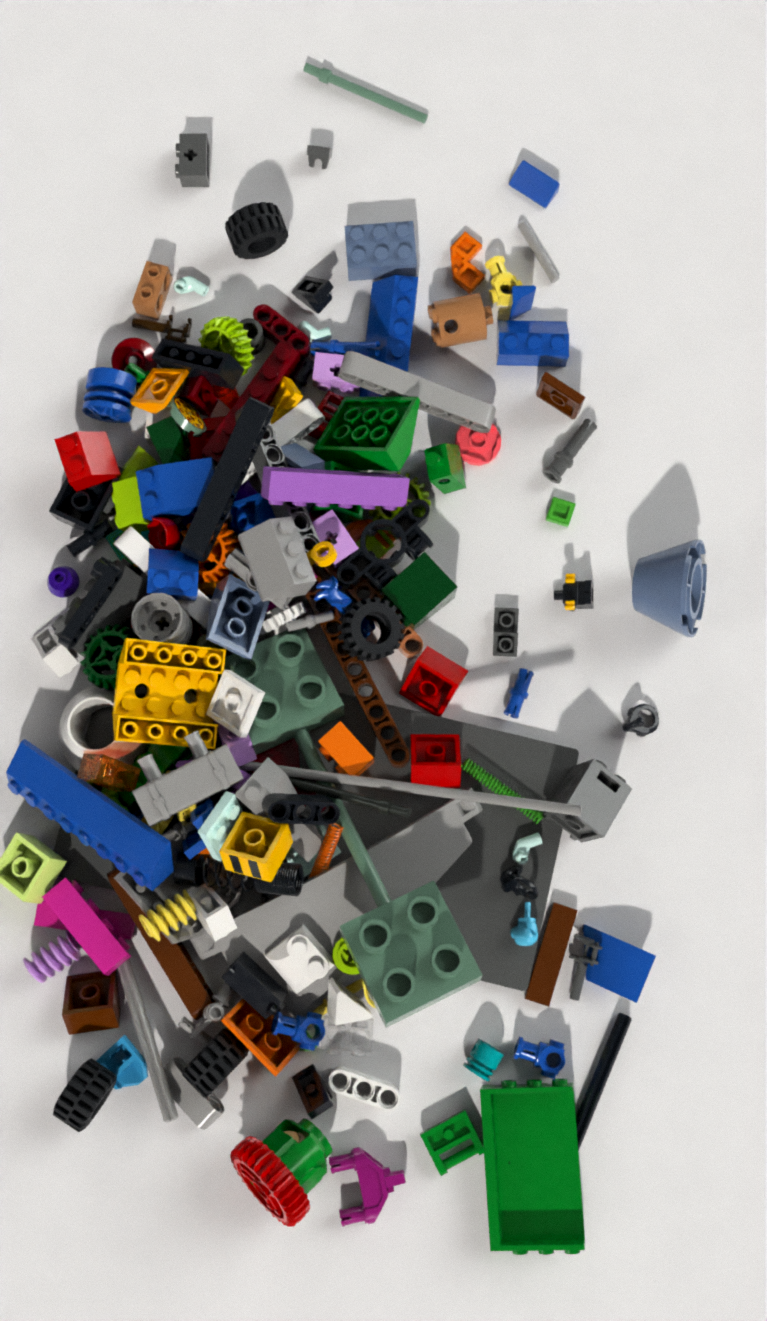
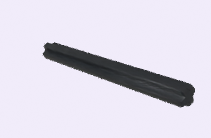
(601, 1075)

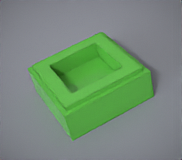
(560, 511)

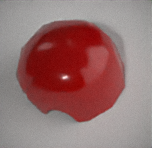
(163, 533)

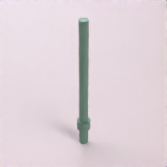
(326, 76)

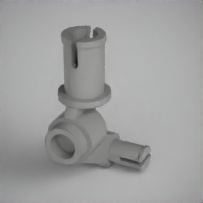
(212, 1014)

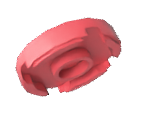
(478, 447)

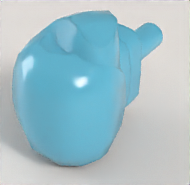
(526, 932)

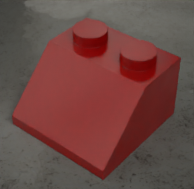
(87, 458)
(433, 681)
(436, 760)

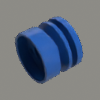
(109, 395)

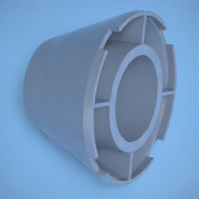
(672, 586)

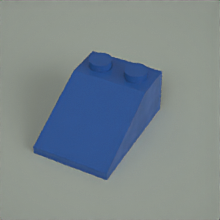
(174, 488)

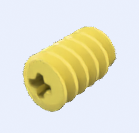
(168, 916)

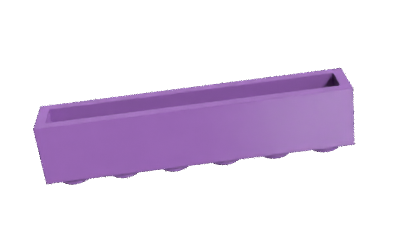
(334, 487)

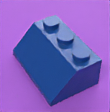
(532, 343)

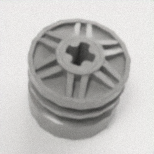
(156, 612)

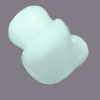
(190, 284)
(314, 334)
(523, 846)

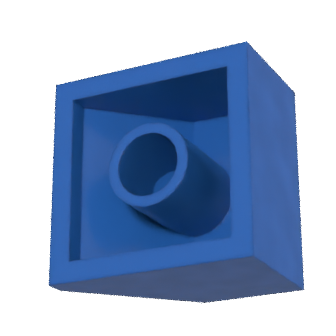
(172, 574)

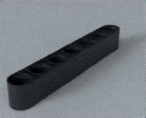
(227, 479)

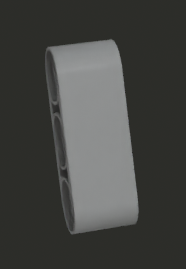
(200, 1109)

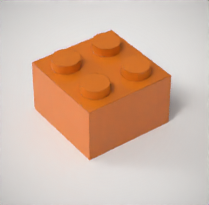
(345, 751)

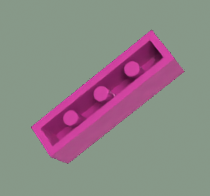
(87, 926)

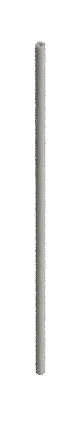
(421, 789)

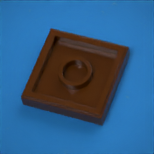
(560, 395)

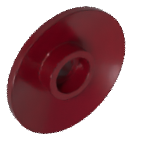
(133, 347)

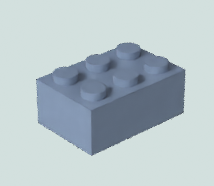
(380, 250)

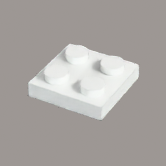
(235, 703)

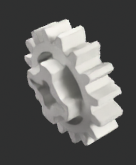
(278, 618)

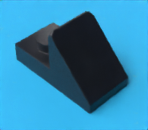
(314, 293)
(313, 1091)

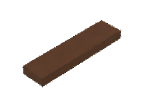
(551, 954)

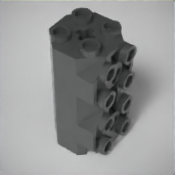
(116, 608)

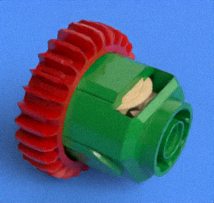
(283, 1167)

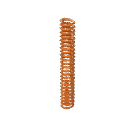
(320, 862)

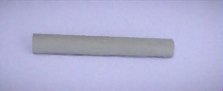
(538, 252)

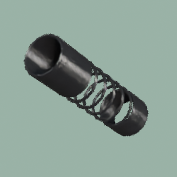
(191, 872)

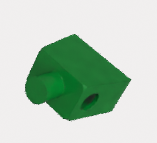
(445, 463)

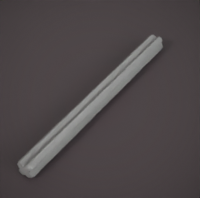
(147, 1042)

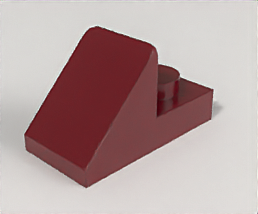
(200, 393)

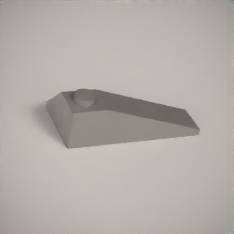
(272, 779)

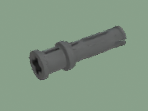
(564, 458)

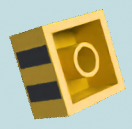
(256, 846)

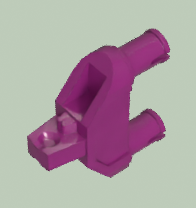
(374, 1184)

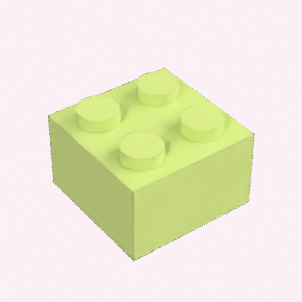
(29, 868)

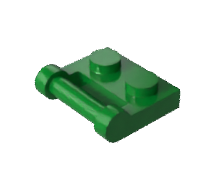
(448, 1135)

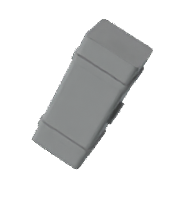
(187, 785)

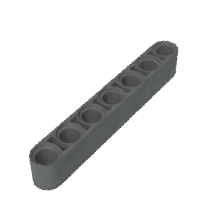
(271, 455)

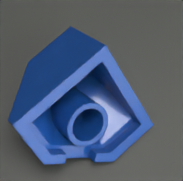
(249, 513)

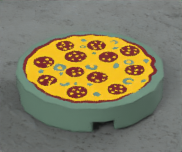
(186, 416)

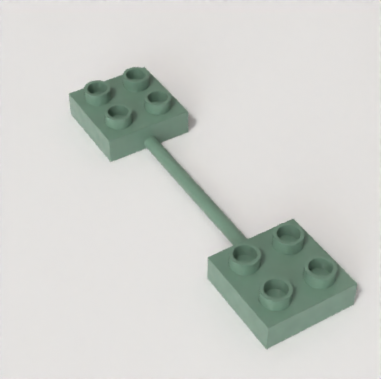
(407, 945)

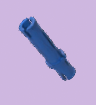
(340, 348)

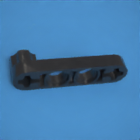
(108, 577)

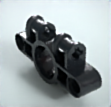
(379, 571)

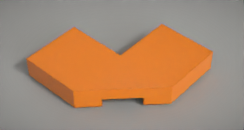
(461, 254)

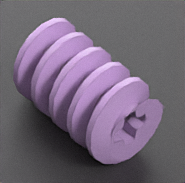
(54, 958)

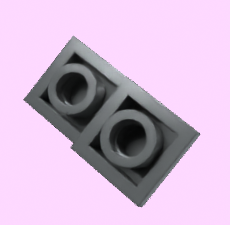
(505, 632)

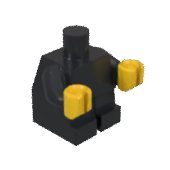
(576, 593)

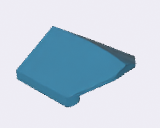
(125, 1062)

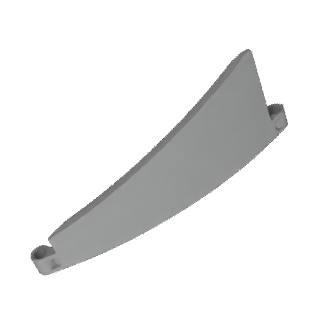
(340, 894)

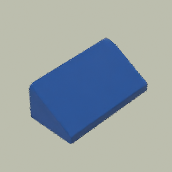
(534, 184)
(520, 300)

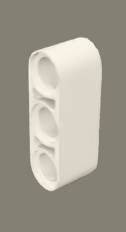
(373, 1097)

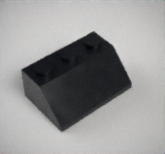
(82, 507)

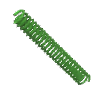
(489, 780)

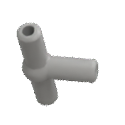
(309, 621)

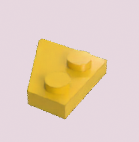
(285, 398)

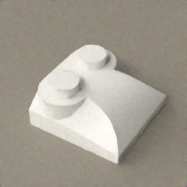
(300, 959)

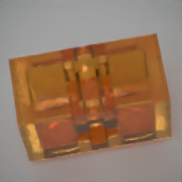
(108, 772)

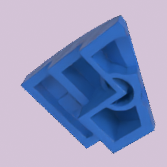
(620, 966)

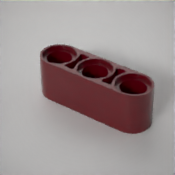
(276, 323)

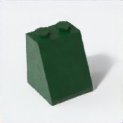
(419, 591)

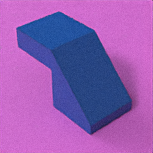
(194, 843)

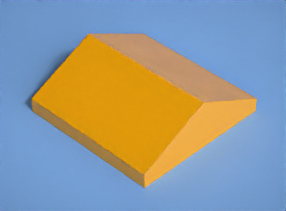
(158, 389)

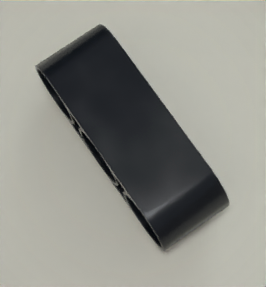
(311, 813)

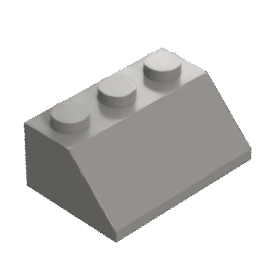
(277, 559)

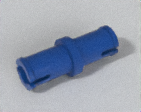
(518, 693)

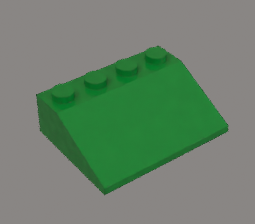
(370, 433)

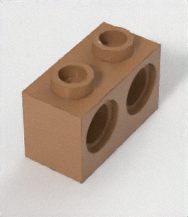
(152, 290)

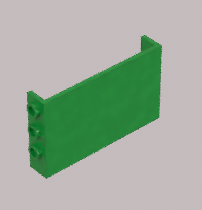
(539, 1194)

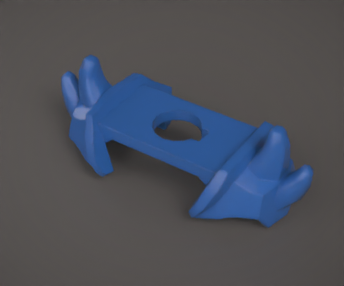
(335, 597)

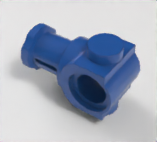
(298, 1028)
(540, 1054)

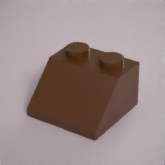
(91, 1002)

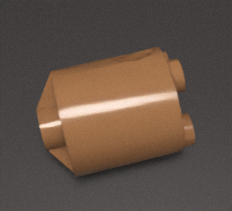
(467, 317)

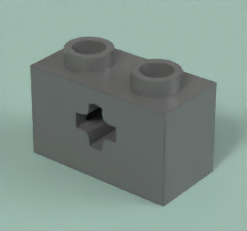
(194, 148)

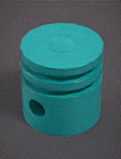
(483, 1059)

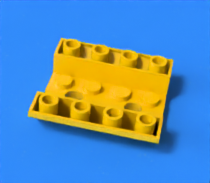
(167, 673)

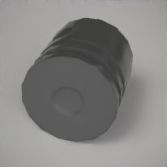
(255, 333)

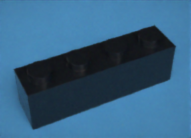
(215, 366)

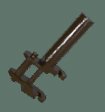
(164, 328)

